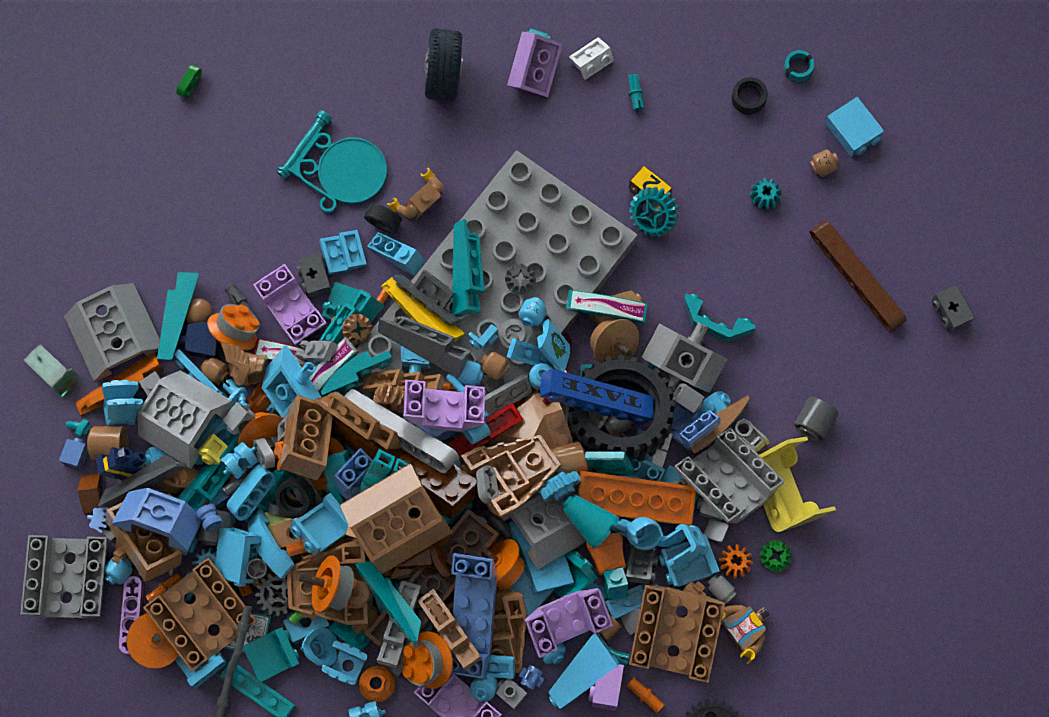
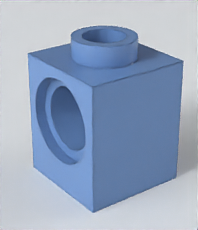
(74, 453)

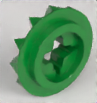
(774, 565)

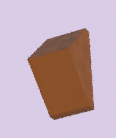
(90, 492)

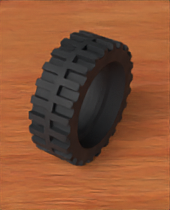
(643, 378)

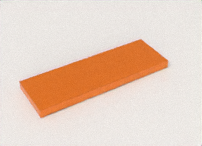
(639, 497)

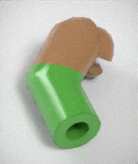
(297, 616)

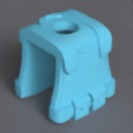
(119, 402)
(696, 539)
(345, 653)

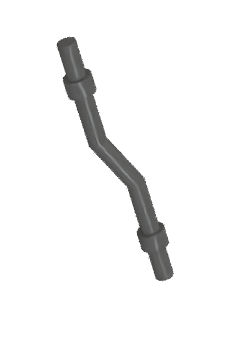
(243, 627)

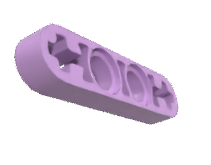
(130, 615)

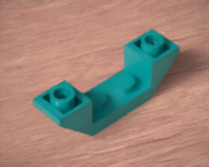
(742, 327)

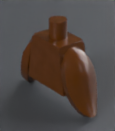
(428, 558)

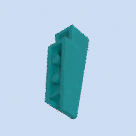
(467, 270)
(363, 304)
(175, 313)
(209, 479)
(391, 601)

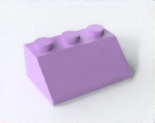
(534, 64)
(607, 689)

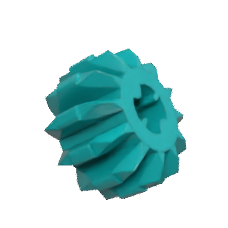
(767, 187)

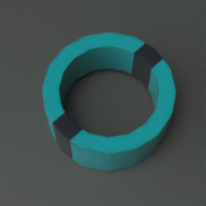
(795, 76)

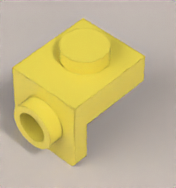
(212, 450)

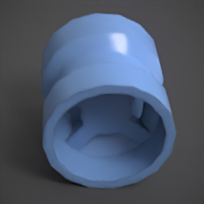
(209, 517)

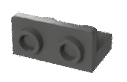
(641, 566)

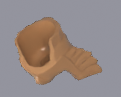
(244, 366)

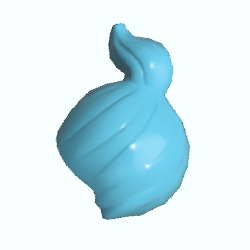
(641, 532)

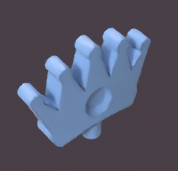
(98, 519)

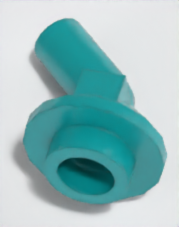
(82, 428)

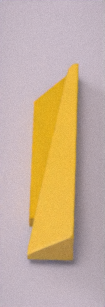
(418, 312)

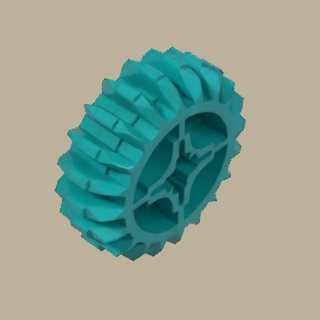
(654, 198)

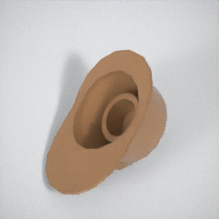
(178, 481)

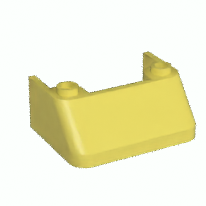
(786, 506)

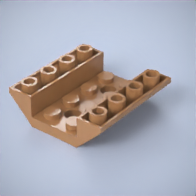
(387, 508)
(188, 624)
(662, 627)

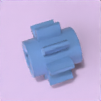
(531, 677)

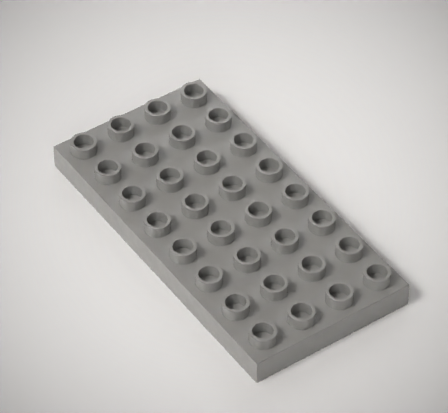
(528, 221)

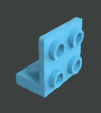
(204, 671)

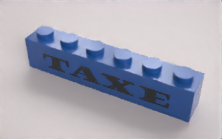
(596, 396)

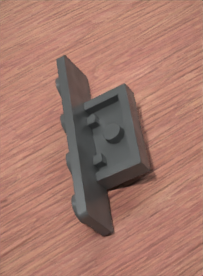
(430, 292)

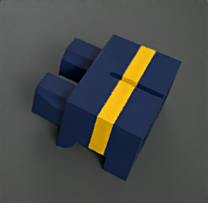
(120, 463)

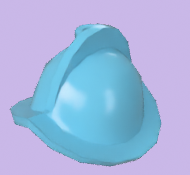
(318, 646)

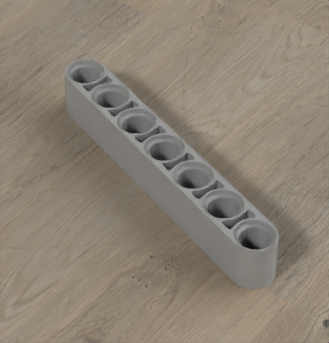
(411, 438)

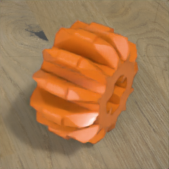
(737, 555)

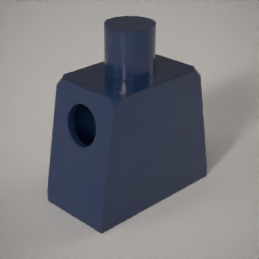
(199, 341)

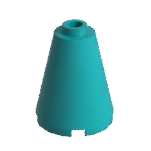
(589, 519)

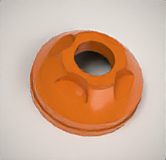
(386, 689)

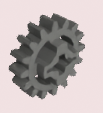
(270, 601)

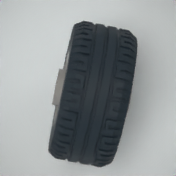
(443, 64)

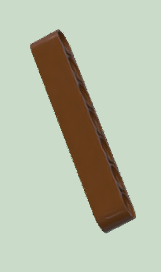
(858, 276)

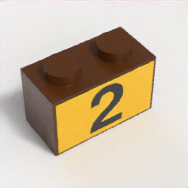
(646, 178)

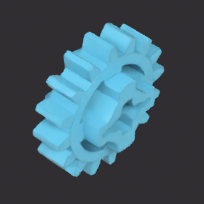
(560, 486)

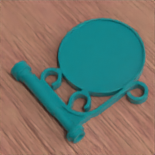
(348, 170)

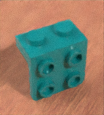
(581, 574)
(271, 654)

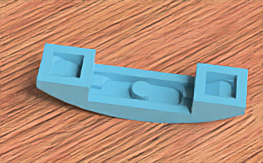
(268, 549)

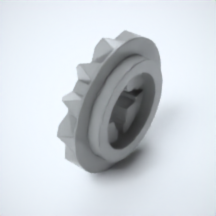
(516, 326)

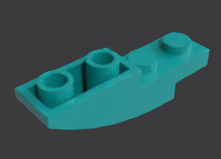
(346, 376)

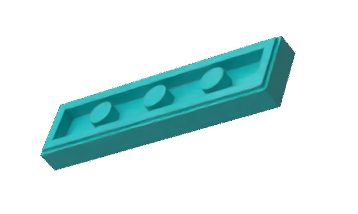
(260, 692)

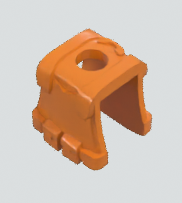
(608, 554)

